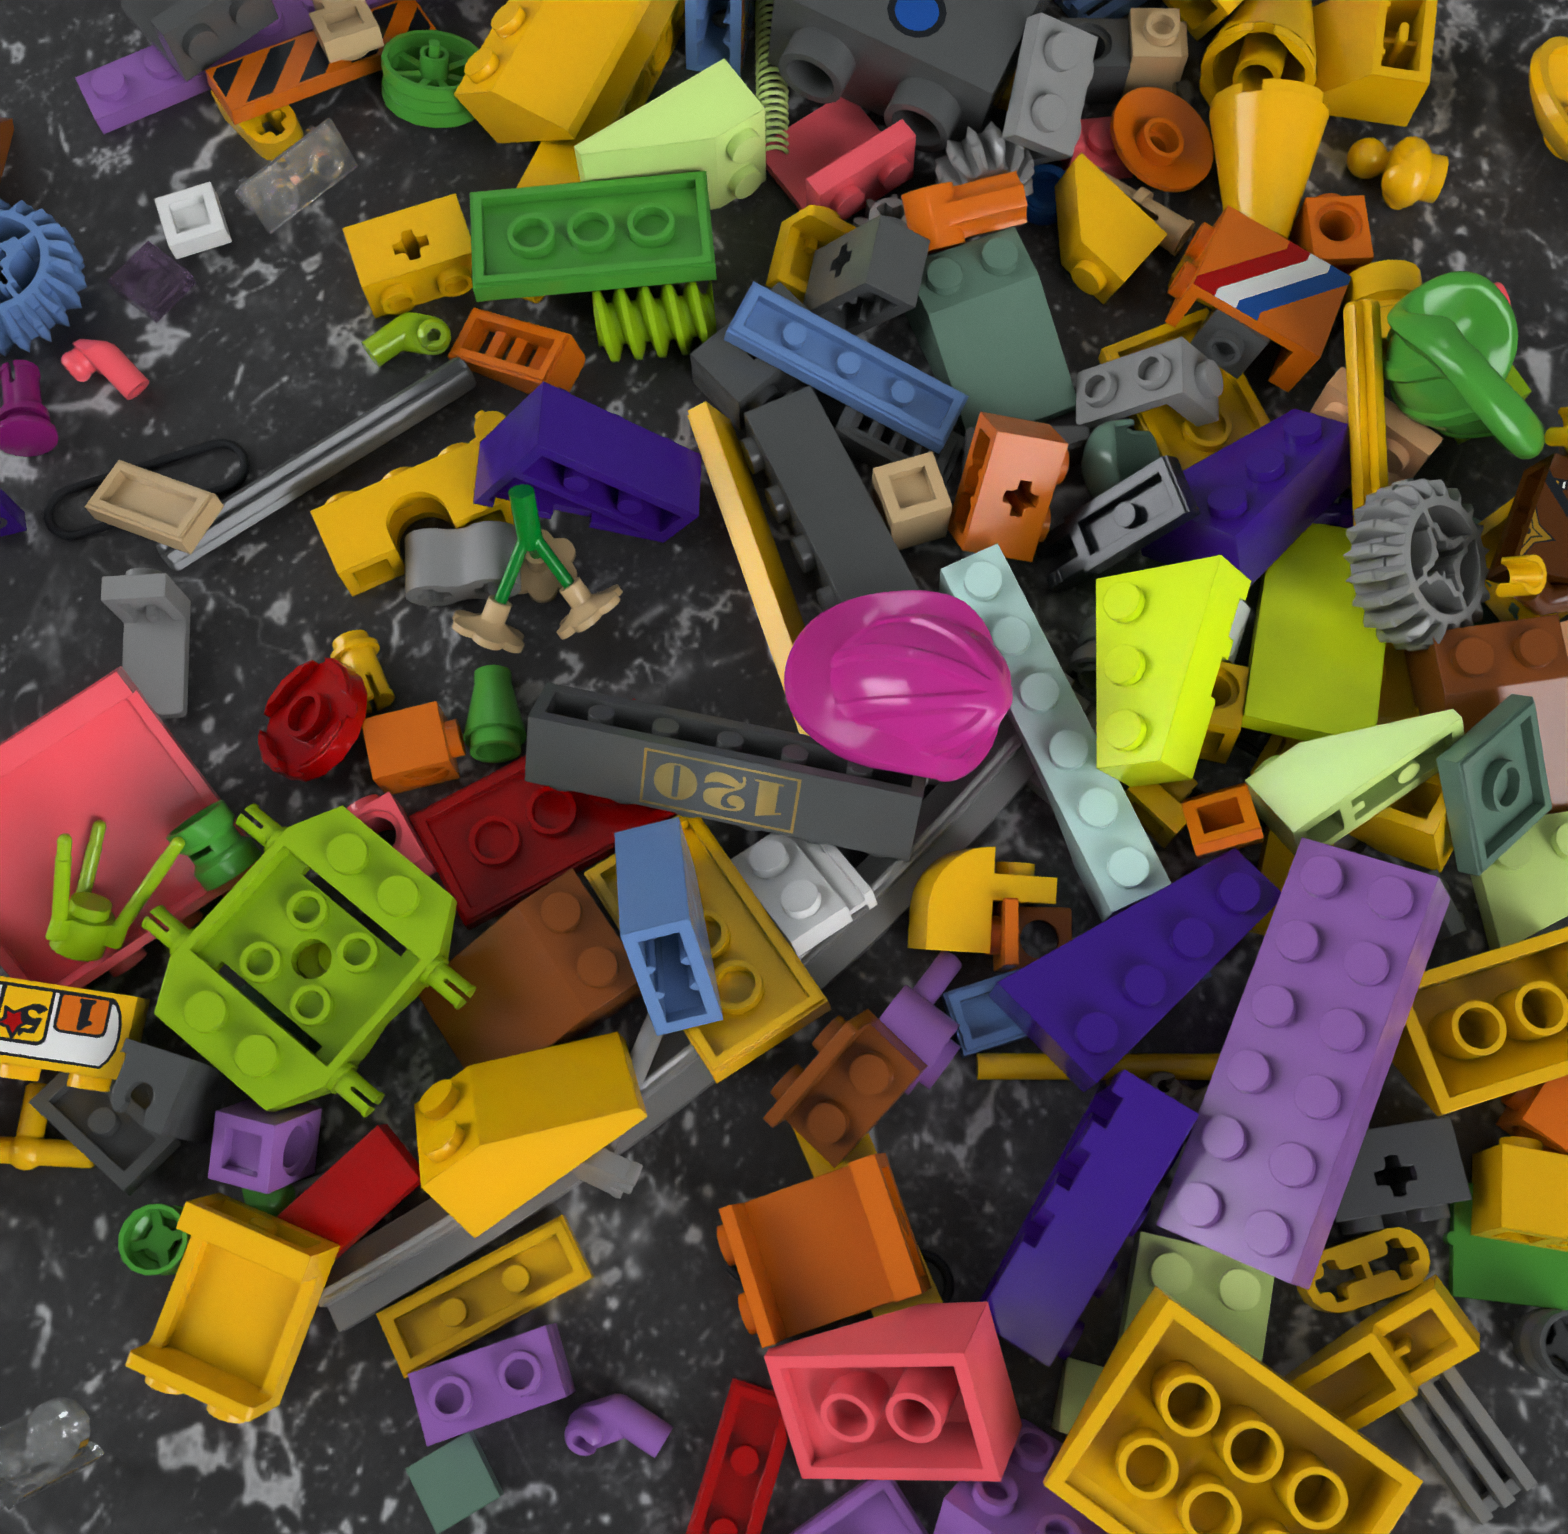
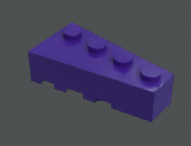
(1084, 1215)

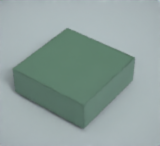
(454, 1481)

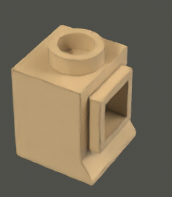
(1156, 48)

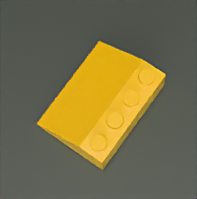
(1217, 1443)

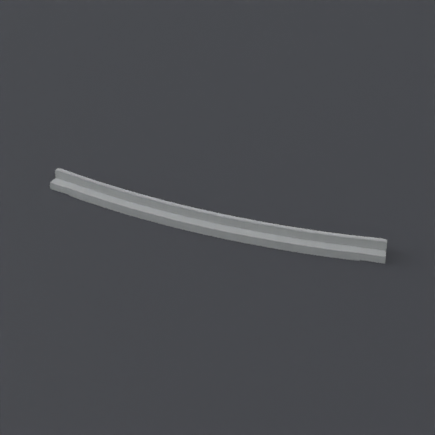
(432, 1242)

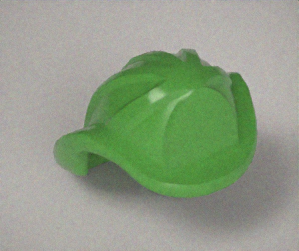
(1451, 363)

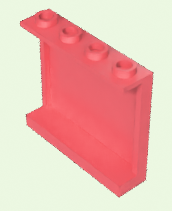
(80, 764)

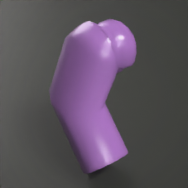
(614, 1419)

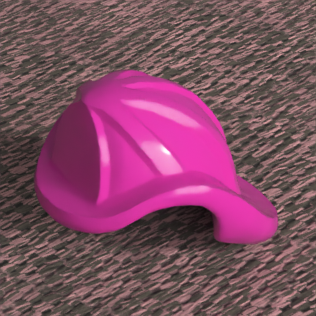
(900, 683)

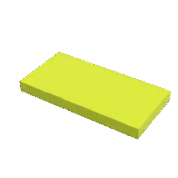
(1309, 651)

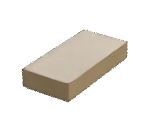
(154, 506)

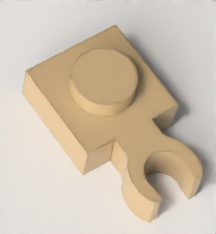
(345, 29)

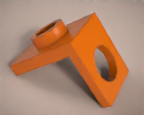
(1006, 929)

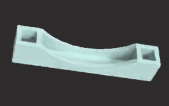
(1090, 806)

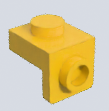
(797, 244)

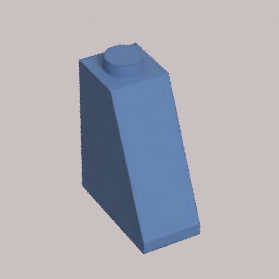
(665, 926)

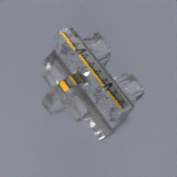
(44, 1450)

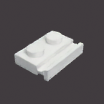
(803, 887)

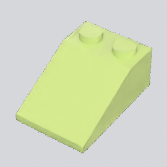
(697, 126)

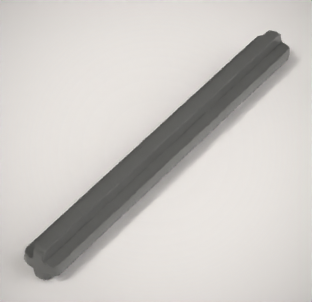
(328, 457)

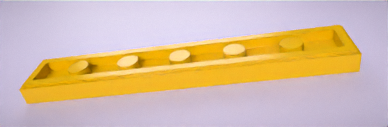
(748, 532)

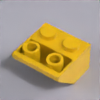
(1374, 57)

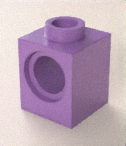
(264, 1147)

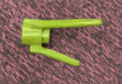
(85, 923)

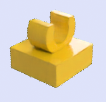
(1161, 808)

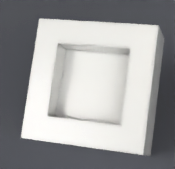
(193, 220)

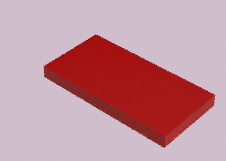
(515, 836)

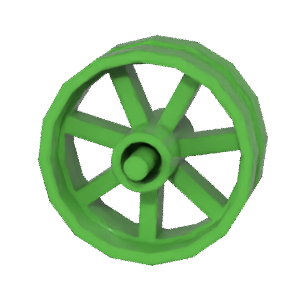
(422, 76)

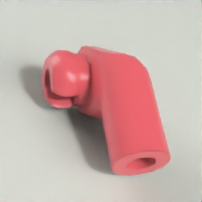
(105, 359)

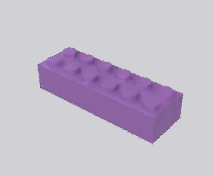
(1305, 1060)

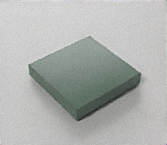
(1494, 784)

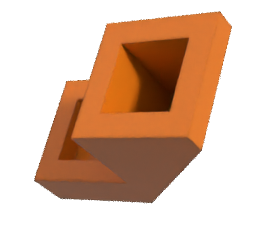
(1222, 821)

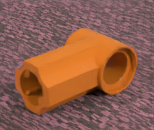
(959, 212)

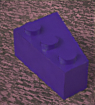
(590, 466)
(1261, 493)

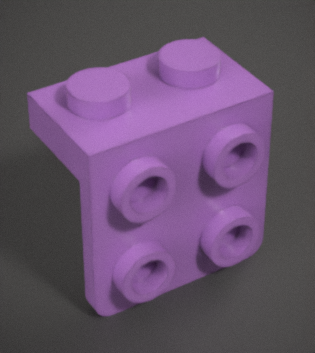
(1019, 1501)

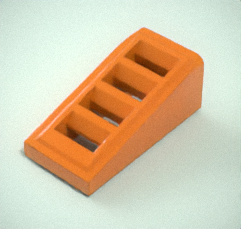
(556, 358)

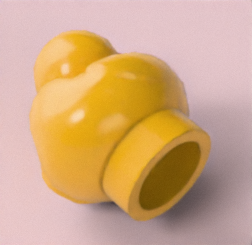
(1407, 170)

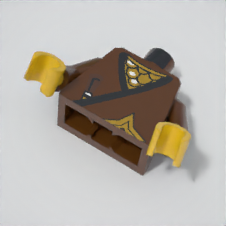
(1534, 541)

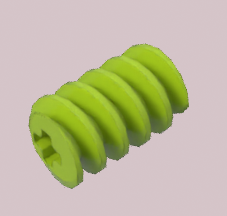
(654, 320)

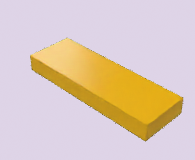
(484, 1295)

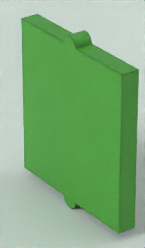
(1502, 1269)

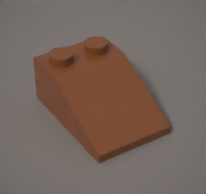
(1486, 664)
(538, 977)

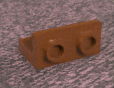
(846, 1086)

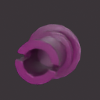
(23, 418)

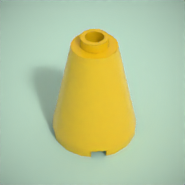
(1261, 43)
(1267, 148)

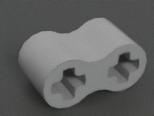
(458, 563)

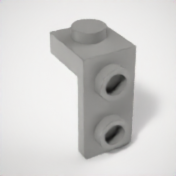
(1147, 379)
(153, 636)

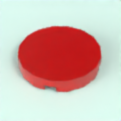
(313, 719)

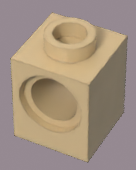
(912, 500)

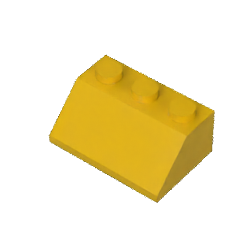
(546, 65)
(1488, 1024)

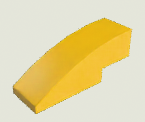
(1389, 1355)

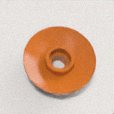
(1161, 139)

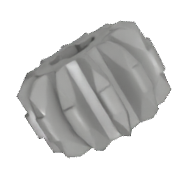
(983, 157)

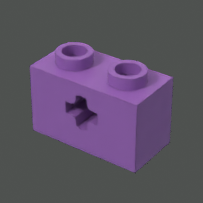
(491, 1384)

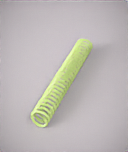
(783, 99)

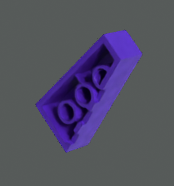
(1123, 976)

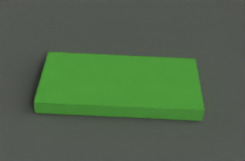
(591, 236)

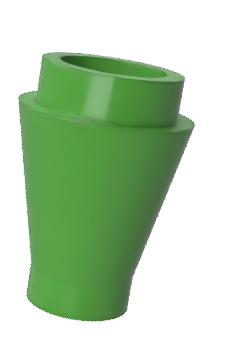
(494, 719)

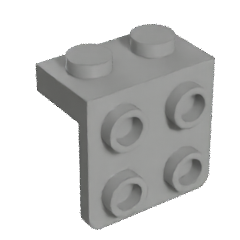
(1049, 88)

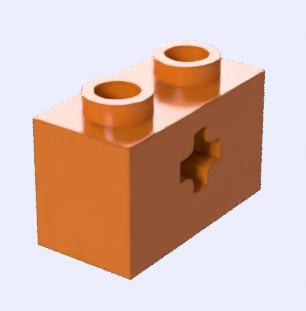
(1008, 486)

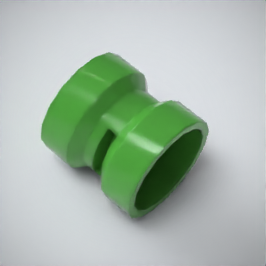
(215, 845)
(147, 1240)

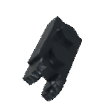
(1120, 522)

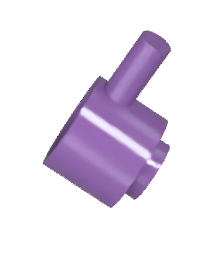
(921, 1023)

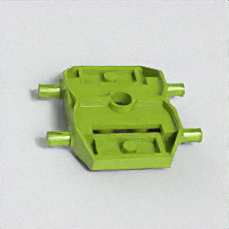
(266, 927)

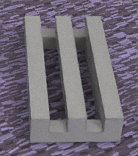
(1498, 1491)

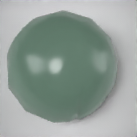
(1115, 454)

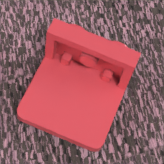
(841, 159)

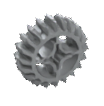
(1417, 563)

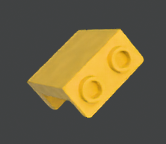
(235, 1308)

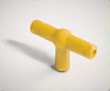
(30, 1148)

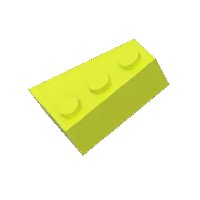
(1158, 664)

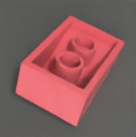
(900, 1397)

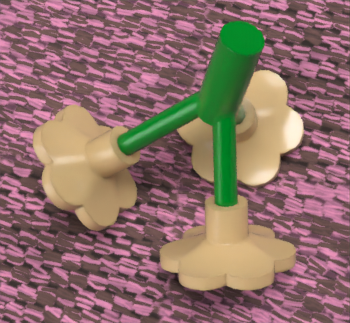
(545, 569)

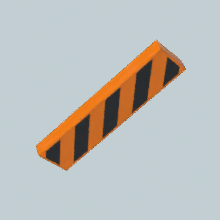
(300, 67)

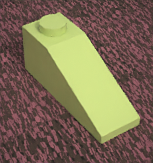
(1345, 779)

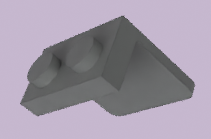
(198, 31)

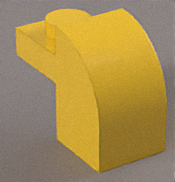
(957, 895)

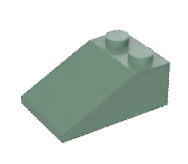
(992, 331)

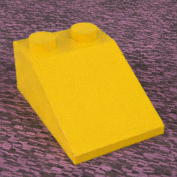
(522, 1124)

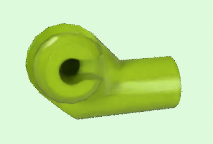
(408, 333)

